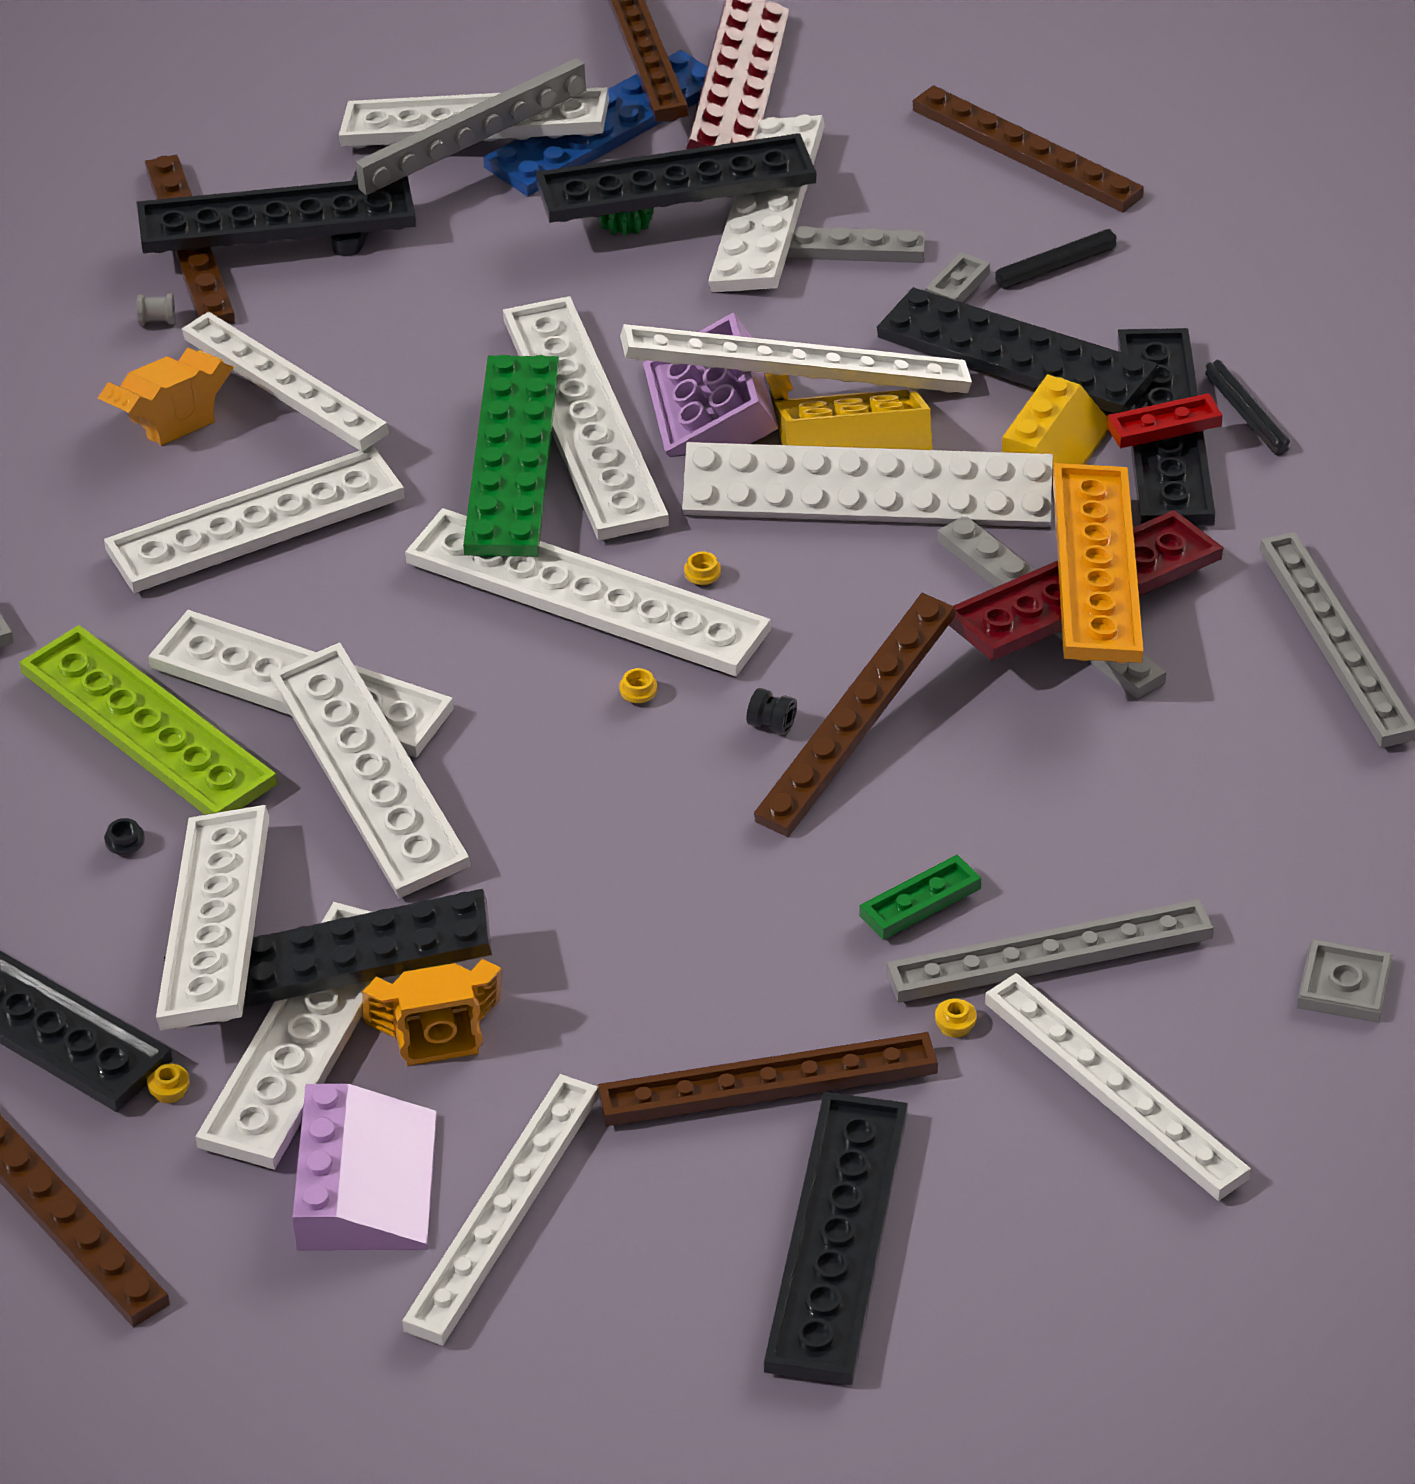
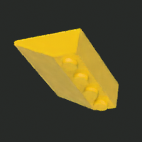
(857, 420)

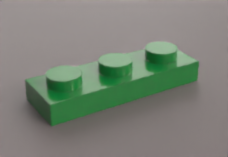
(920, 897)

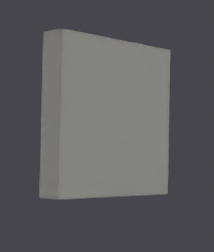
(1345, 980)

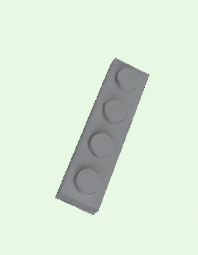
(857, 244)

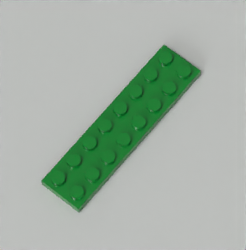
(512, 456)

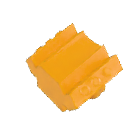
(170, 395)
(434, 1009)

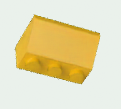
(1058, 422)

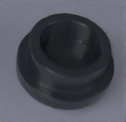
(124, 836)

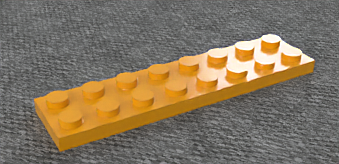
(1097, 564)

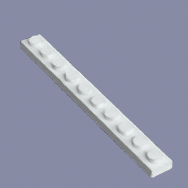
(794, 358)

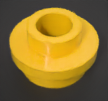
(779, 385)
(702, 568)
(638, 686)
(955, 1017)
(168, 1083)

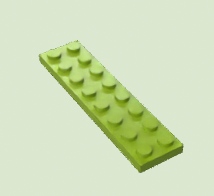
(148, 723)

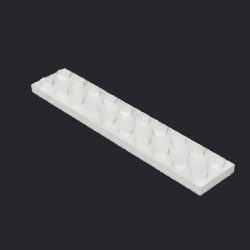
(589, 422)
(867, 484)
(598, 597)

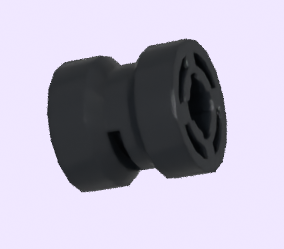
(771, 711)

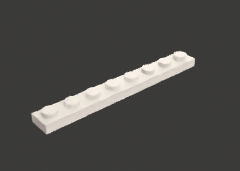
(286, 381)
(1118, 1087)
(500, 1210)

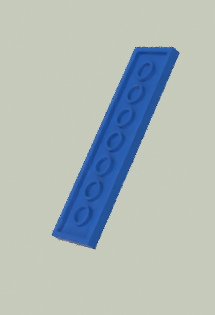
(625, 119)

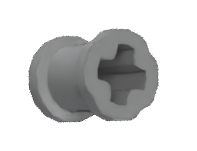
(156, 309)

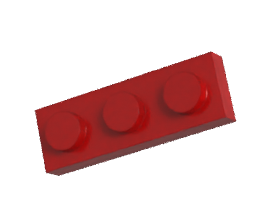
(1164, 420)

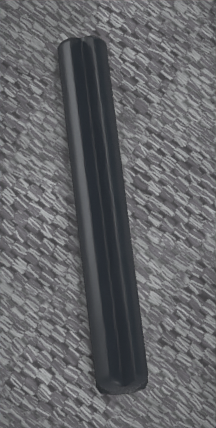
(1055, 258)
(1247, 407)

